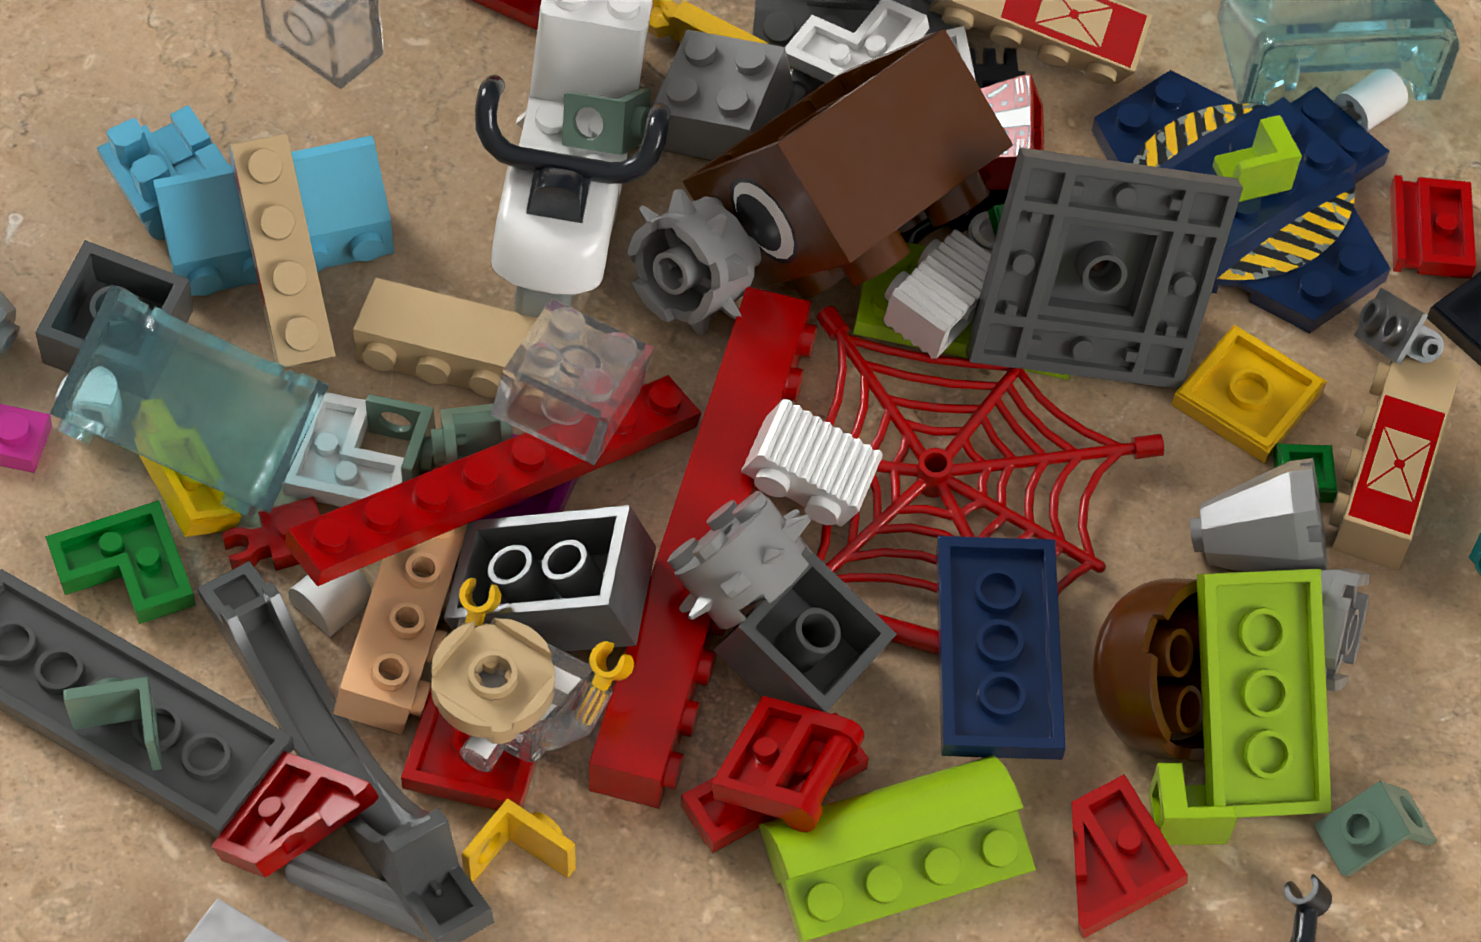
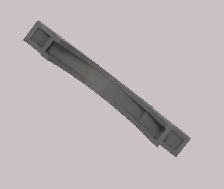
(394, 834)

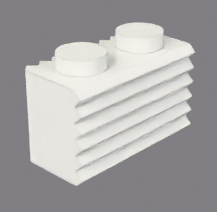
(939, 295)
(811, 464)

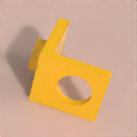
(532, 832)

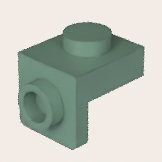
(467, 432)

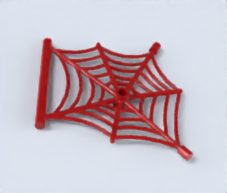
(937, 473)

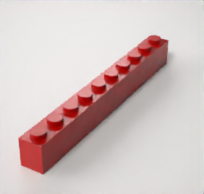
(655, 703)

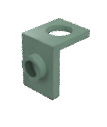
(622, 121)
(421, 418)
(116, 702)
(1372, 826)

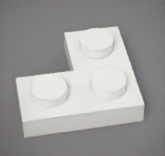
(828, 49)
(331, 457)

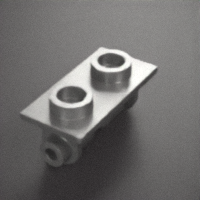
(1398, 329)

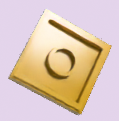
(1249, 393)

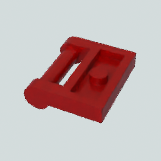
(770, 753)

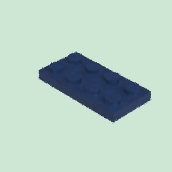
(999, 648)

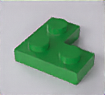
(127, 546)

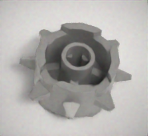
(692, 261)
(741, 560)

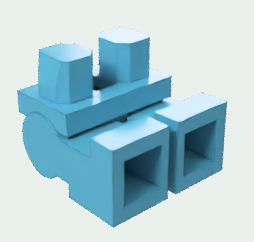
(139, 157)

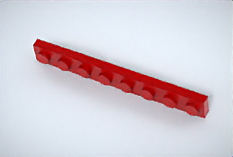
(474, 488)

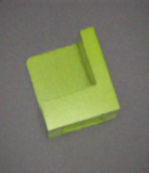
(1267, 165)
(1182, 810)

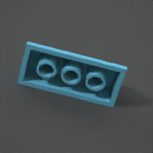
(340, 202)

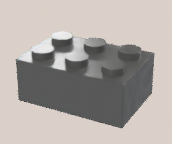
(560, 573)

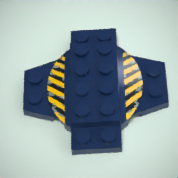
(1293, 249)

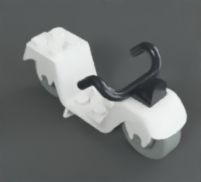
(559, 197)

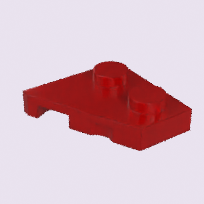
(290, 813)
(1118, 856)

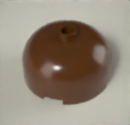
(1151, 669)

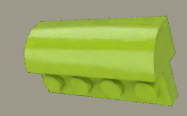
(900, 847)

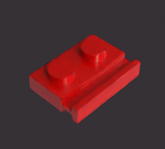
(1433, 227)

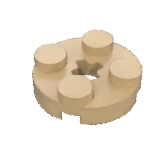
(500, 711)

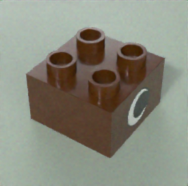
(859, 166)

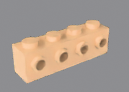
(399, 634)

